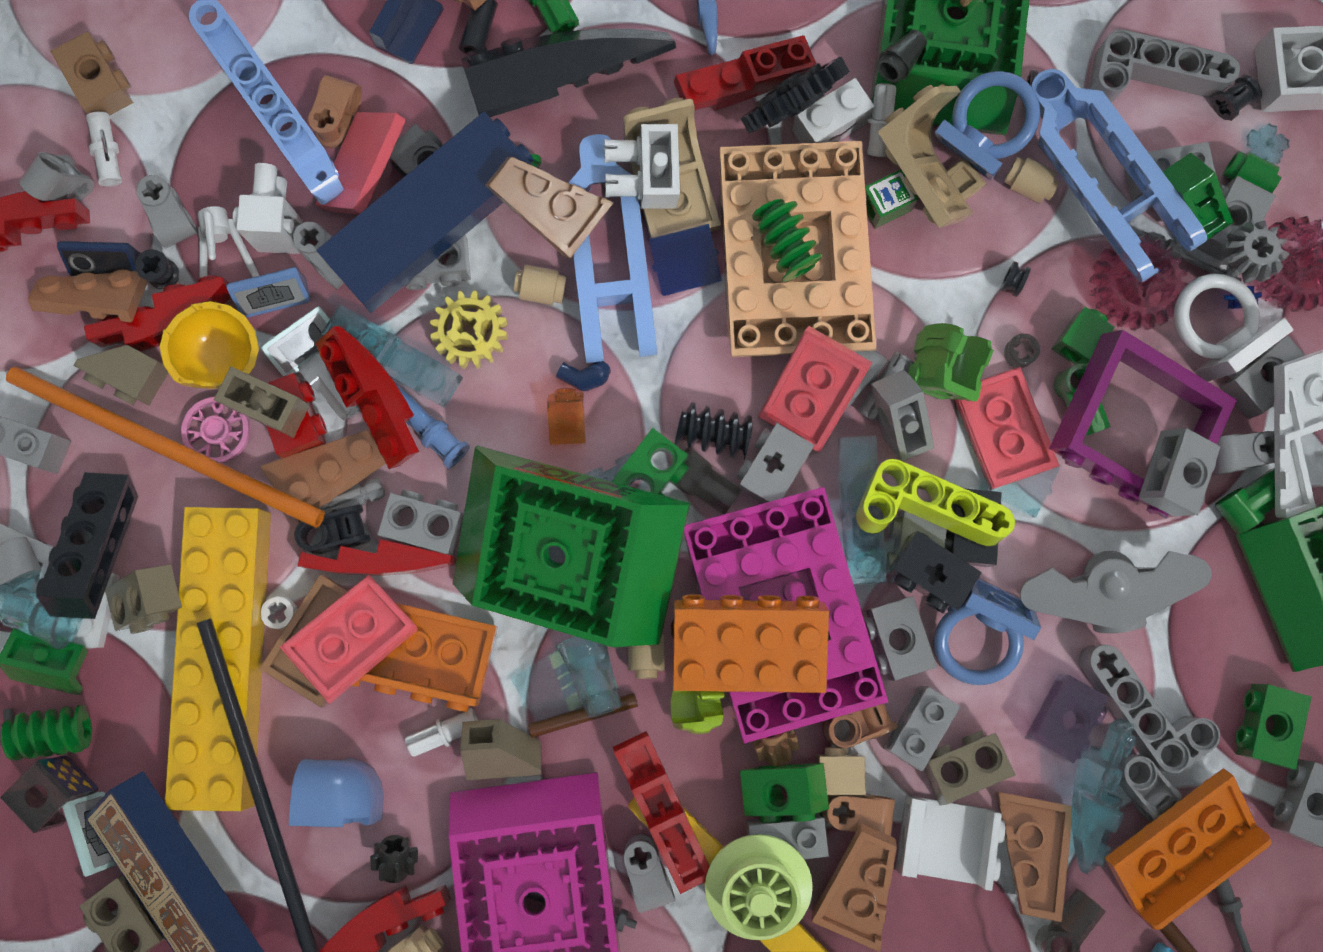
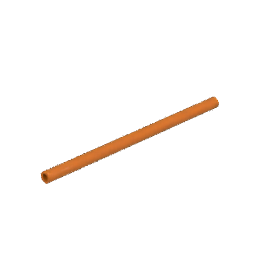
(166, 447)

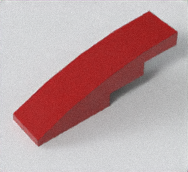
(389, 560)
(662, 811)

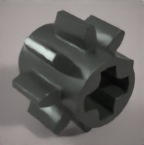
(394, 859)

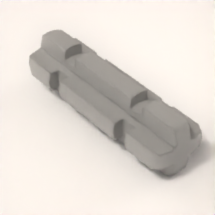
(356, 496)

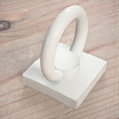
(1239, 346)

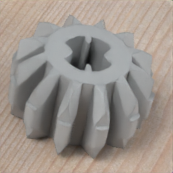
(1254, 251)

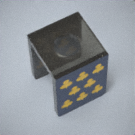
(62, 782)

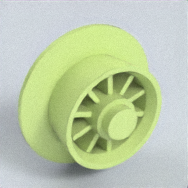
(758, 887)

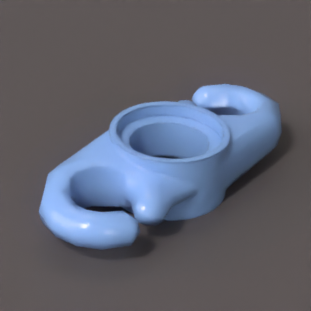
(708, 22)

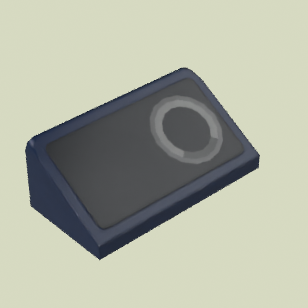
(97, 257)

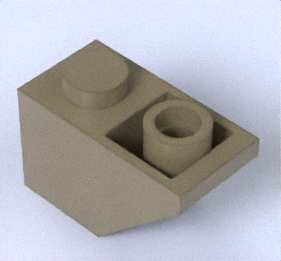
(127, 370)
(498, 750)

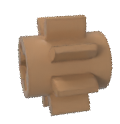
(777, 748)

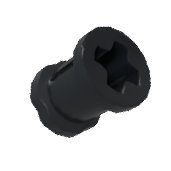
(1237, 97)
(148, 262)

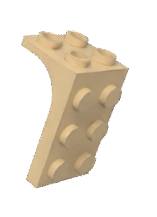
(911, 148)
(696, 200)

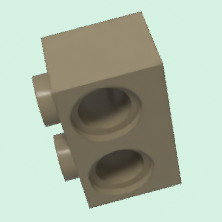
(143, 599)
(970, 775)
(115, 928)

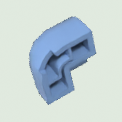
(335, 793)

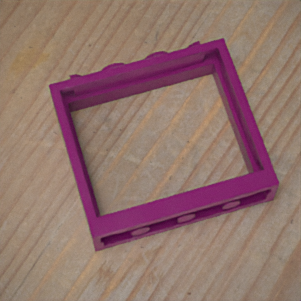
(1124, 347)

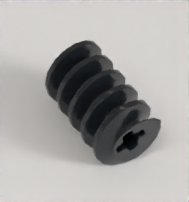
(714, 430)

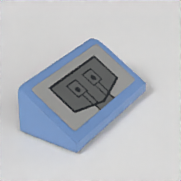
(269, 292)

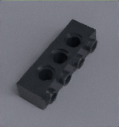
(87, 546)

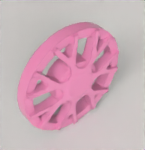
(215, 430)

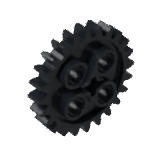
(794, 94)

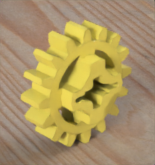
(458, 338)

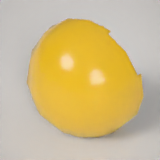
(206, 342)

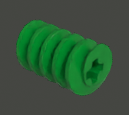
(786, 238)
(47, 734)

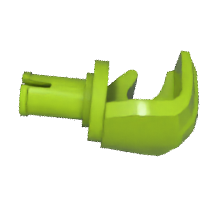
(696, 711)

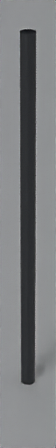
(257, 786)

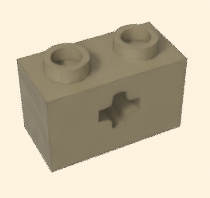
(261, 402)

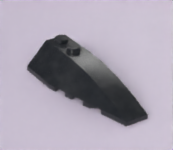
(535, 67)

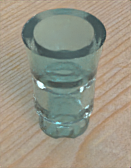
(25, 613)
(591, 674)

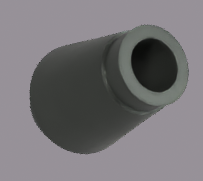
(899, 58)

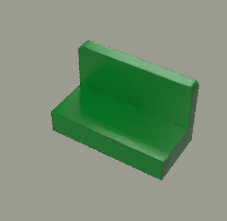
(39, 664)

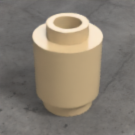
(1032, 179)
(540, 285)
(646, 660)

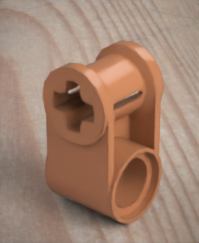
(334, 110)
(863, 726)
(861, 809)

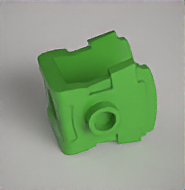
(949, 362)

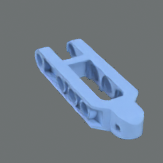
(254, 83)
(1061, 105)
(617, 292)

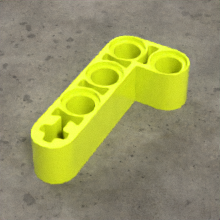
(937, 511)

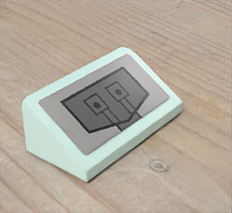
(296, 342)
(89, 849)

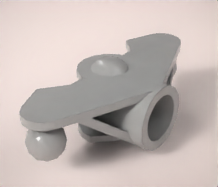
(1115, 592)

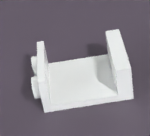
(950, 842)

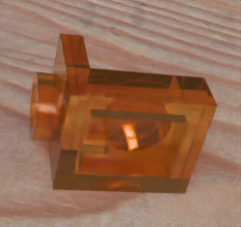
(566, 417)

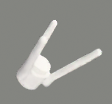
(214, 229)

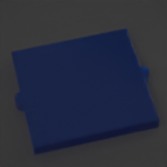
(685, 259)

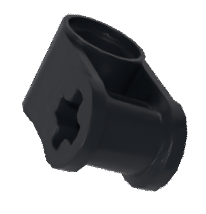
(339, 529)

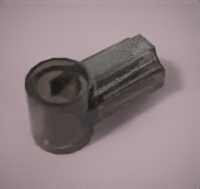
(707, 484)
(1078, 920)

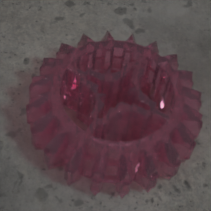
(1302, 264)
(1133, 309)

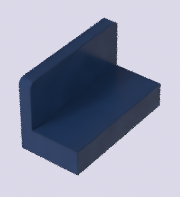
(405, 27)

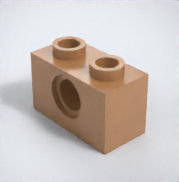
(80, 61)

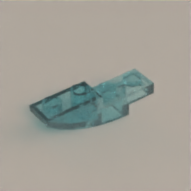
(399, 359)
(862, 549)
(1093, 807)

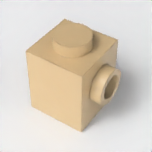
(843, 771)

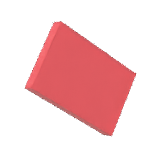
(364, 159)
(815, 387)
(1007, 430)
(348, 639)

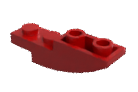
(746, 77)
(30, 215)
(149, 322)
(367, 384)
(386, 914)

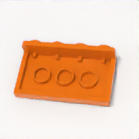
(750, 644)
(440, 660)
(1188, 851)

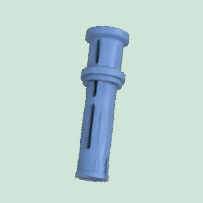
(435, 434)

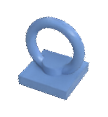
(971, 143)
(997, 610)

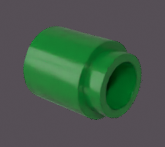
(1254, 170)

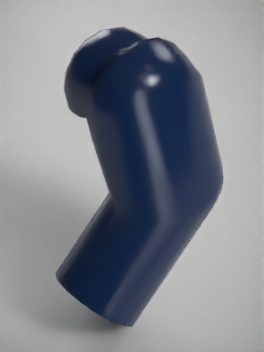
(584, 379)

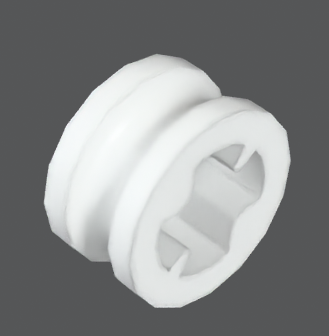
(267, 612)

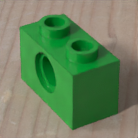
(1289, 715)
(804, 789)

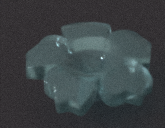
(1266, 144)

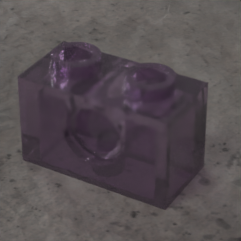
(1048, 727)

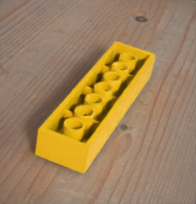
(225, 582)

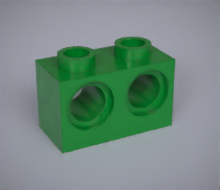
(1201, 192)
(640, 466)

